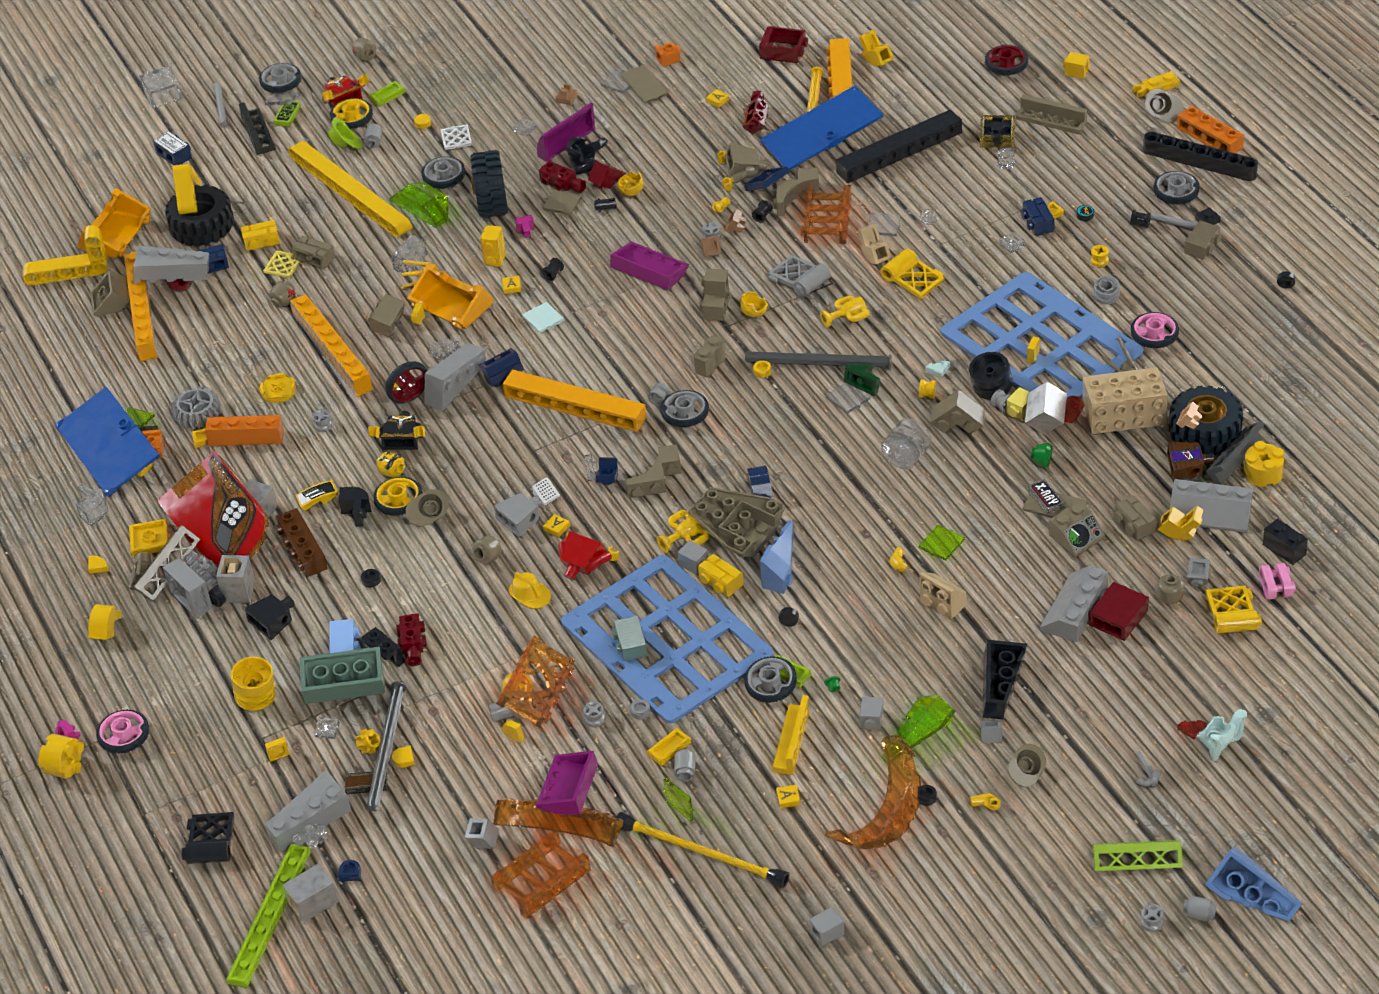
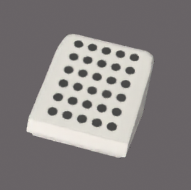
(545, 491)

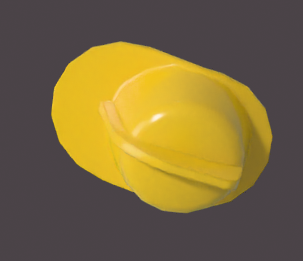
(529, 590)

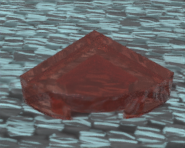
(1192, 728)

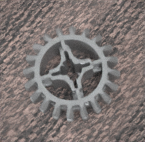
(194, 407)

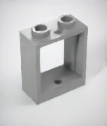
(187, 587)

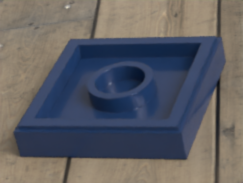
(766, 178)

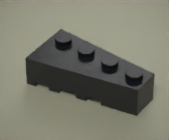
(1000, 673)

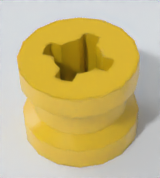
(1099, 255)
(927, 388)

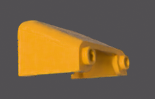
(119, 223)
(449, 297)

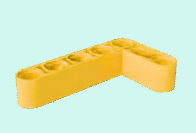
(184, 181)
(70, 267)

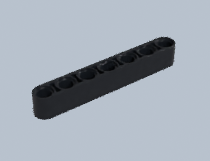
(1200, 156)

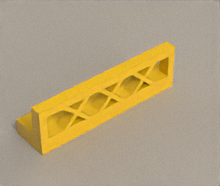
(791, 737)

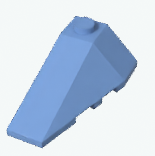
(777, 561)
(1247, 883)

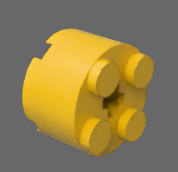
(1264, 464)
(61, 756)

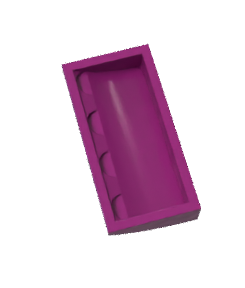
(557, 138)
(648, 265)
(568, 783)

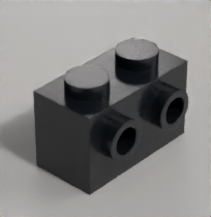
(1285, 541)

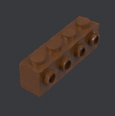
(301, 543)

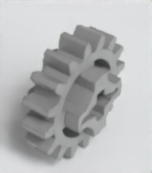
(203, 567)

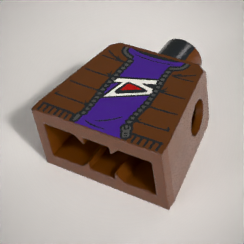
(1187, 460)

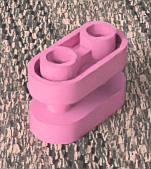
(1282, 576)

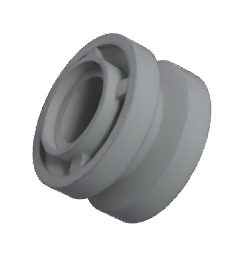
(1106, 290)

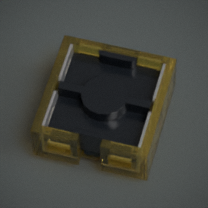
(997, 131)

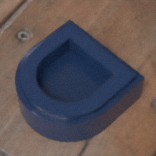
(349, 871)

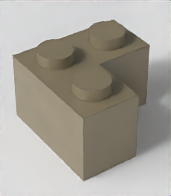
(715, 294)
(958, 410)

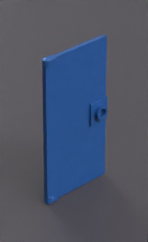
(821, 128)
(107, 441)

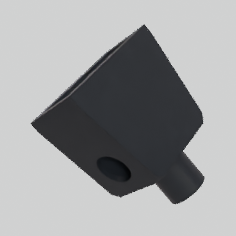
(270, 615)

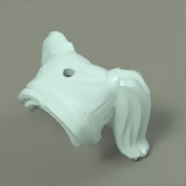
(1220, 734)

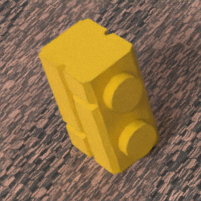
(260, 235)
(493, 245)
(720, 575)

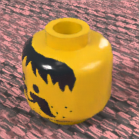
(390, 464)

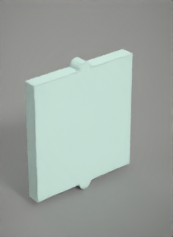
(543, 317)

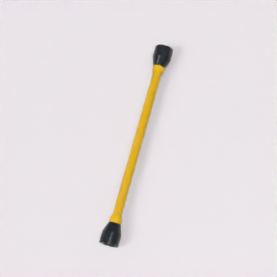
(776, 876)

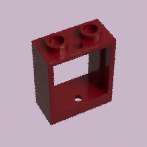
(786, 36)

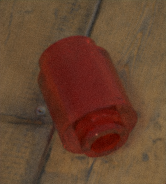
(1073, 408)

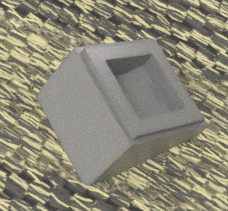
(991, 731)

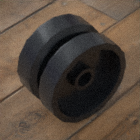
(990, 373)

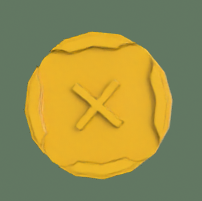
(277, 388)

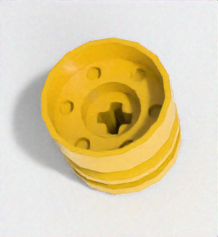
(253, 683)

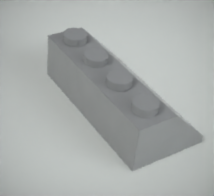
(1222, 505)
(1074, 602)

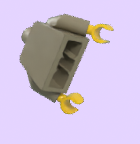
(741, 164)

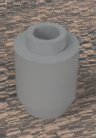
(373, 136)
(684, 765)
(1200, 908)

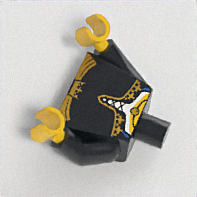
(399, 432)

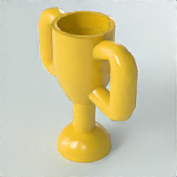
(848, 307)
(685, 530)

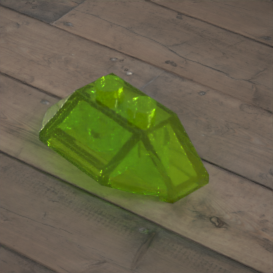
(423, 203)

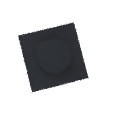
(1208, 216)

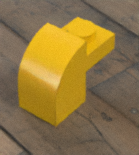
(874, 52)
(1180, 526)
(102, 621)

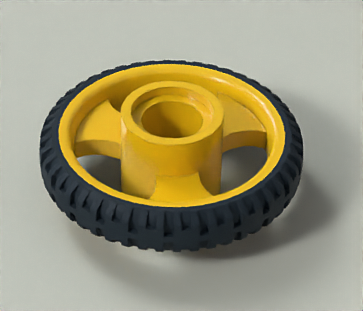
(351, 113)
(396, 496)

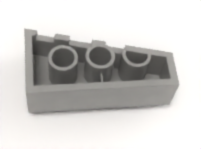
(169, 264)
(452, 375)
(318, 803)

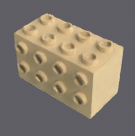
(1125, 400)

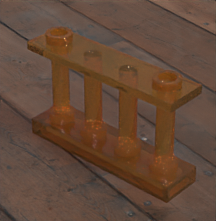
(842, 220)
(547, 890)

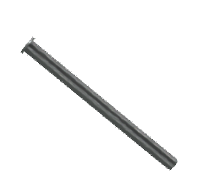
(818, 359)
(376, 789)

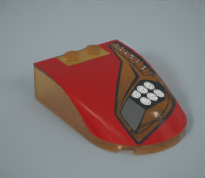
(217, 510)

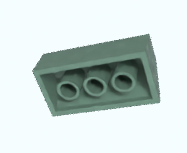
(342, 675)

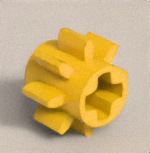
(367, 741)

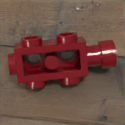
(755, 113)
(561, 177)
(411, 638)

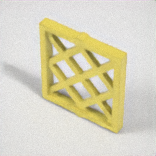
(278, 273)

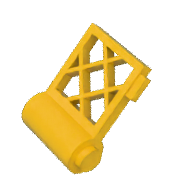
(903, 265)
(1233, 619)

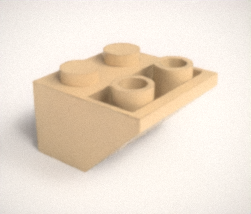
(941, 594)

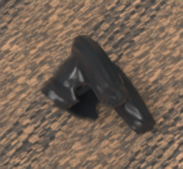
(583, 154)

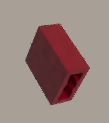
(1118, 611)

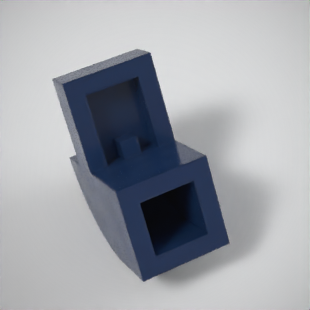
(759, 481)

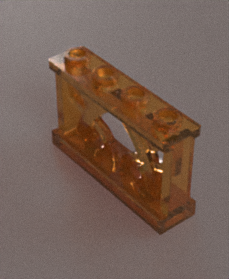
(512, 690)

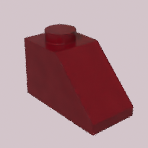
(604, 175)

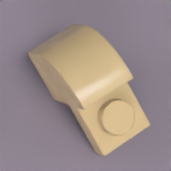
(872, 246)

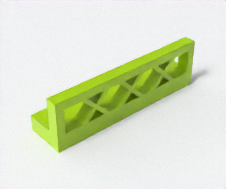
(1142, 847)

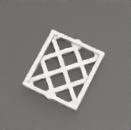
(456, 129)

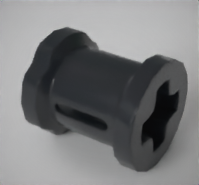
(764, 208)
(1146, 222)
(552, 269)

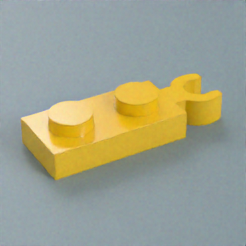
(1163, 81)

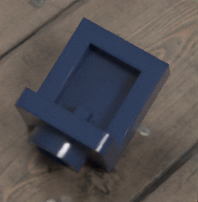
(607, 470)

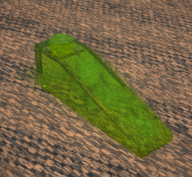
(924, 719)

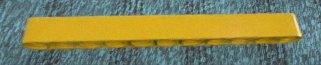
(350, 189)

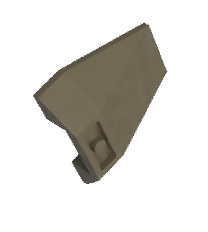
(738, 519)

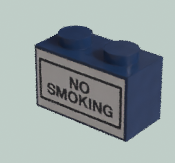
(172, 148)

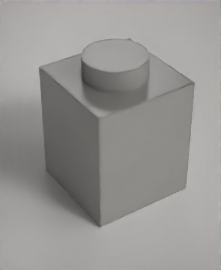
(691, 556)
(871, 713)
(481, 833)
(827, 926)

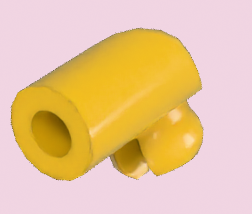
(719, 206)
(896, 560)
(987, 800)

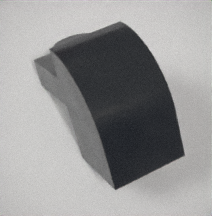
(354, 501)

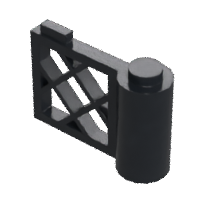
(208, 849)

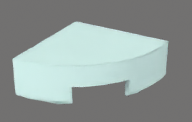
(938, 369)

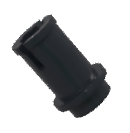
(605, 204)

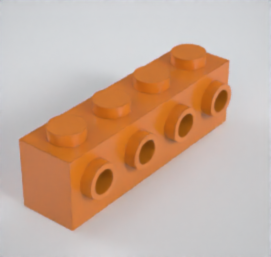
(1209, 130)
(244, 430)

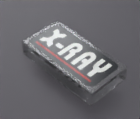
(1046, 496)

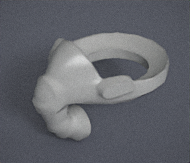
(1153, 775)

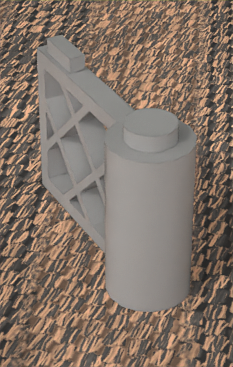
(806, 281)

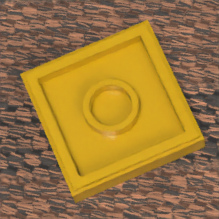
(148, 536)

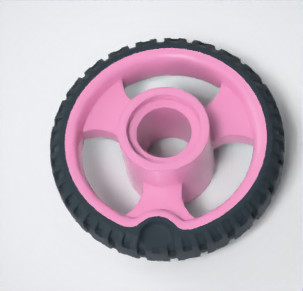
(1154, 330)
(123, 731)

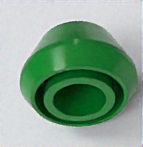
(1042, 454)

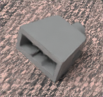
(518, 513)

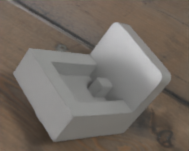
(1198, 571)

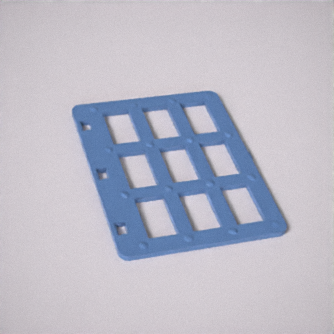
(1053, 303)
(644, 681)

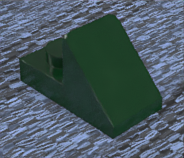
(862, 378)

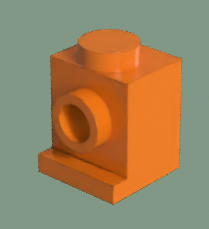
(667, 54)
(156, 440)

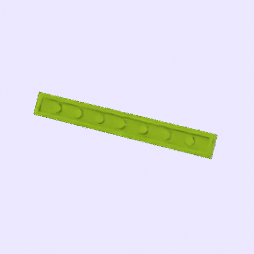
(267, 917)

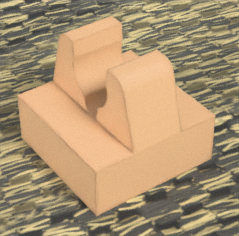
(1189, 416)

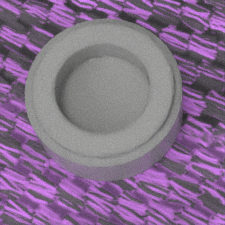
(640, 709)

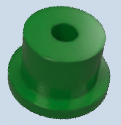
(833, 683)

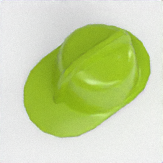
(342, 135)

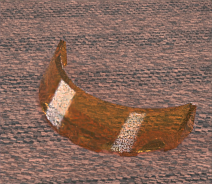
(899, 803)
(588, 824)

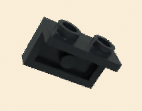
(388, 648)

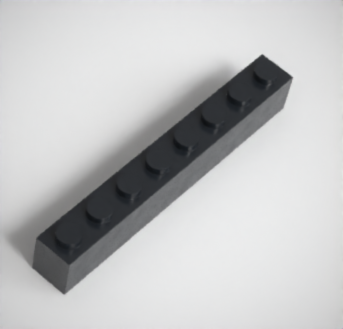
(898, 146)

